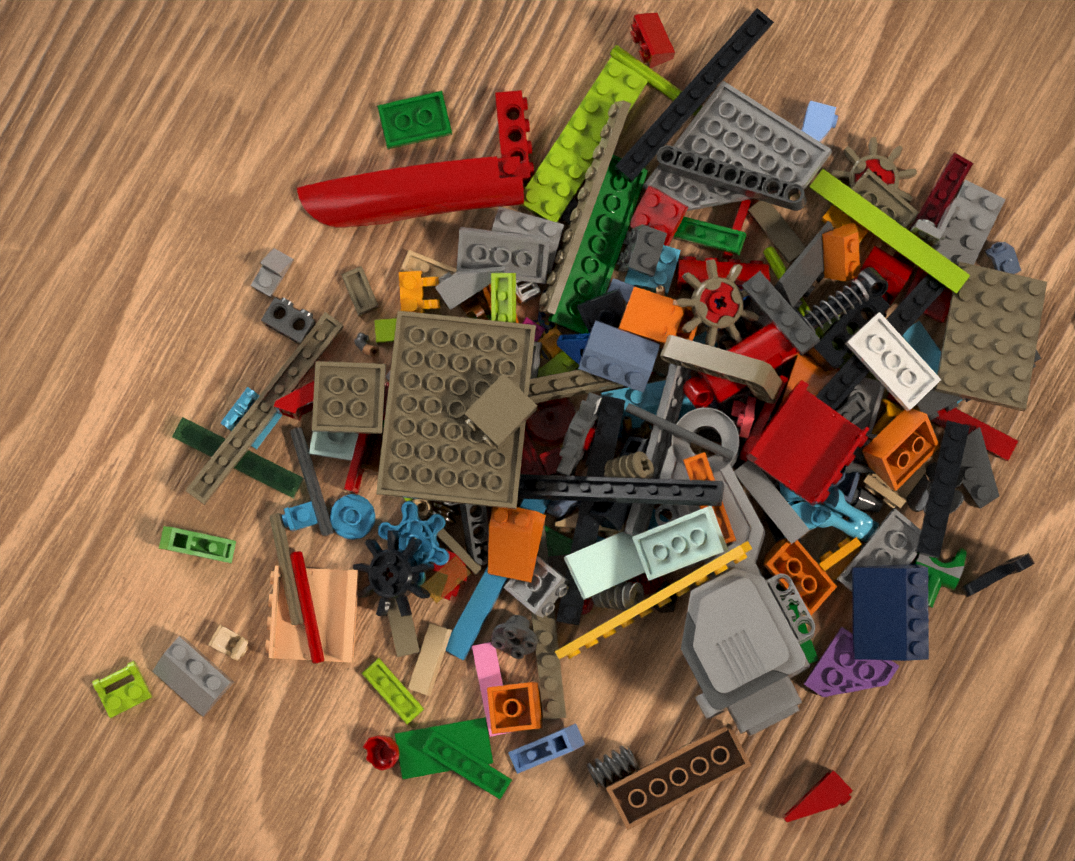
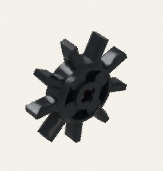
(393, 574)

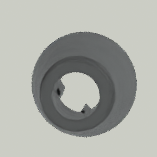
(866, 501)

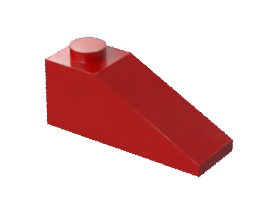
(824, 795)

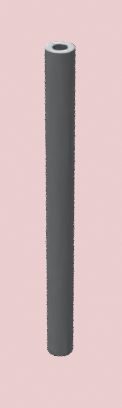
(679, 431)

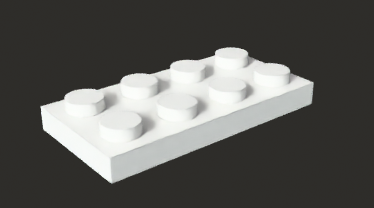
(893, 361)

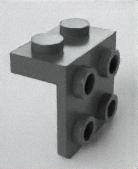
(641, 250)

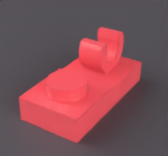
(745, 415)

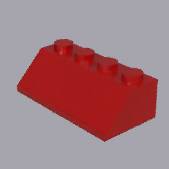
(699, 270)

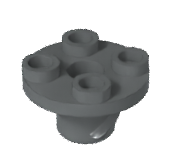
(515, 637)

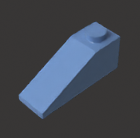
(546, 748)

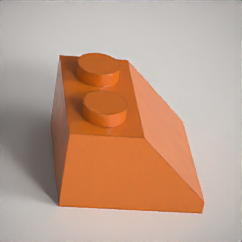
(841, 253)
(514, 707)

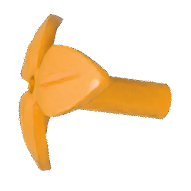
(891, 411)

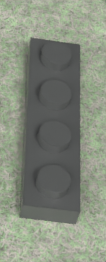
(780, 313)

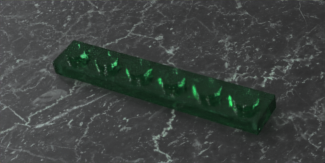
(250, 463)

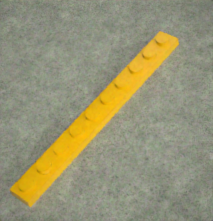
(660, 598)

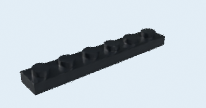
(942, 489)

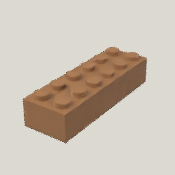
(678, 776)

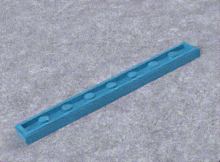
(482, 601)

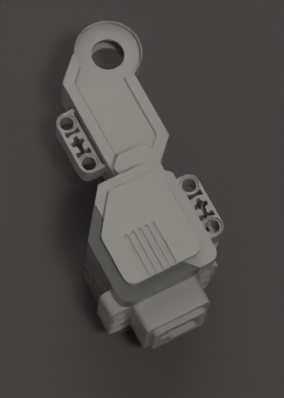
(737, 625)

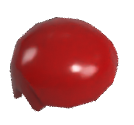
(382, 752)

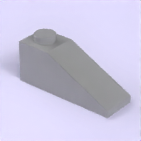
(463, 284)

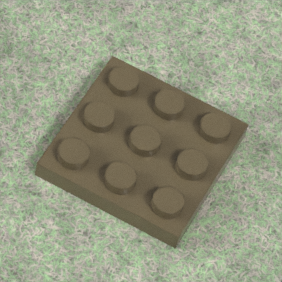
(348, 397)

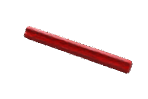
(307, 607)

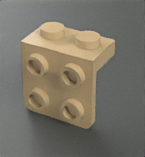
(893, 498)

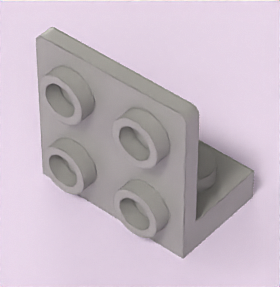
(929, 233)

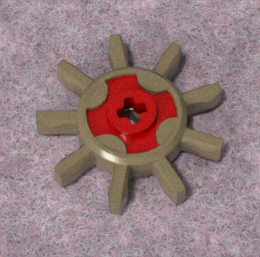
(879, 165)
(705, 308)

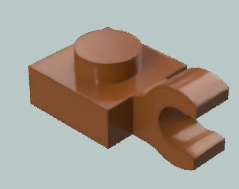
(475, 307)

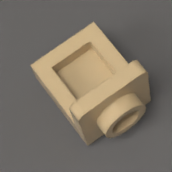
(229, 643)

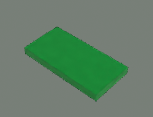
(468, 734)

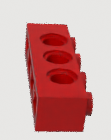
(514, 102)

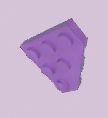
(840, 673)

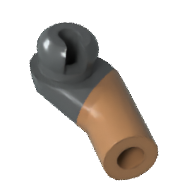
(366, 349)

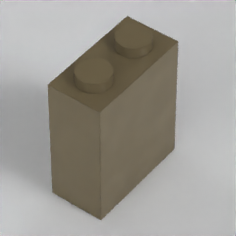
(499, 412)

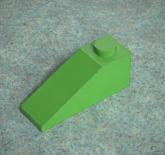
(197, 544)

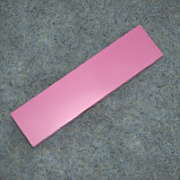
(488, 674)

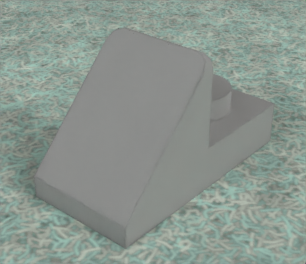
(272, 272)

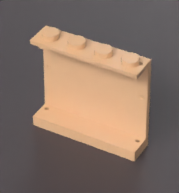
(335, 610)

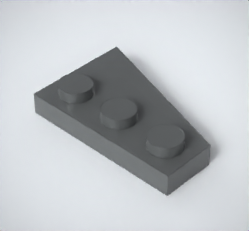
(977, 470)

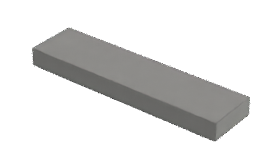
(771, 501)

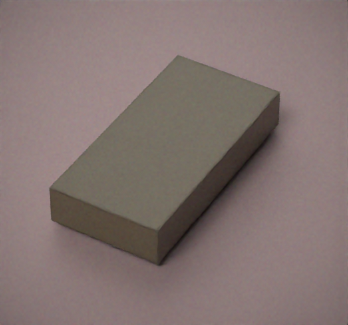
(360, 291)

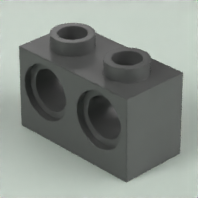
(286, 325)

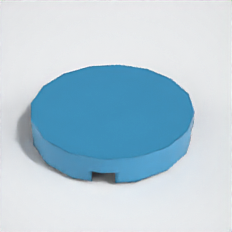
(352, 517)

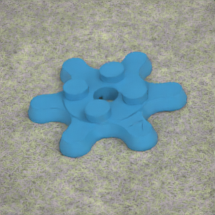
(426, 531)

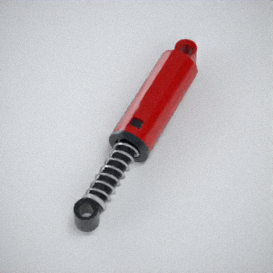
(772, 346)

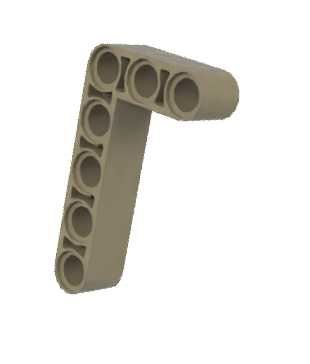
(754, 373)

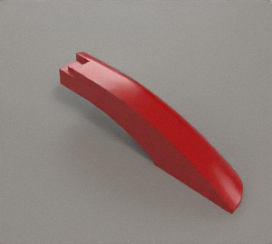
(414, 191)

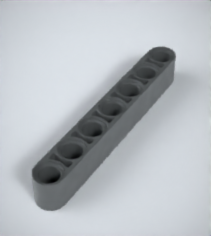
(738, 185)

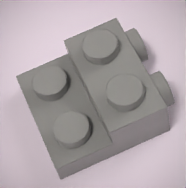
(543, 590)

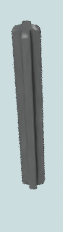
(311, 481)

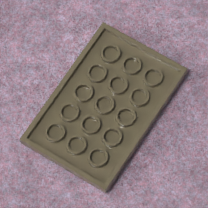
(991, 337)

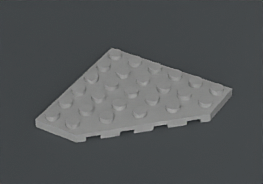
(745, 135)

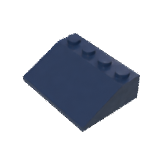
(890, 612)

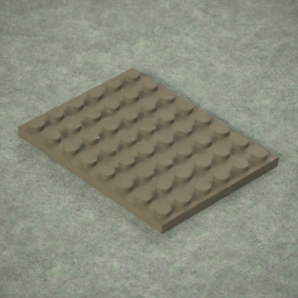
(434, 378)

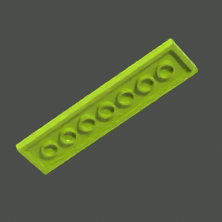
(572, 153)

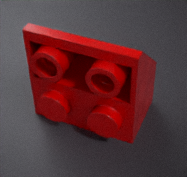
(652, 39)
(891, 269)

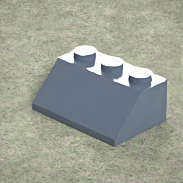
(619, 356)

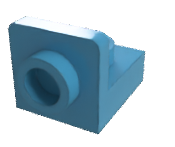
(299, 517)

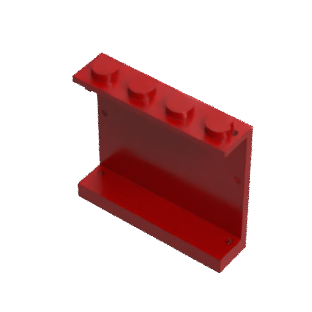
(807, 445)

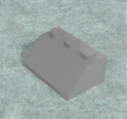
(521, 223)
(192, 675)

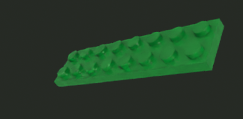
(599, 246)

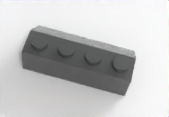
(804, 271)

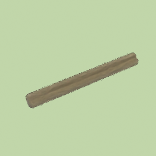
(286, 568)

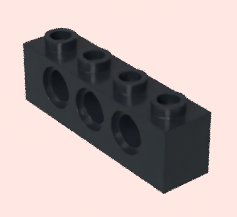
(824, 352)

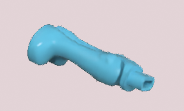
(858, 525)

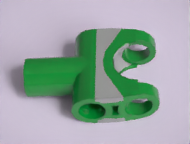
(942, 573)

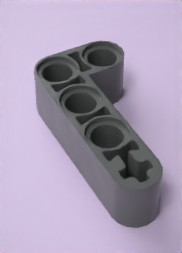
(470, 522)

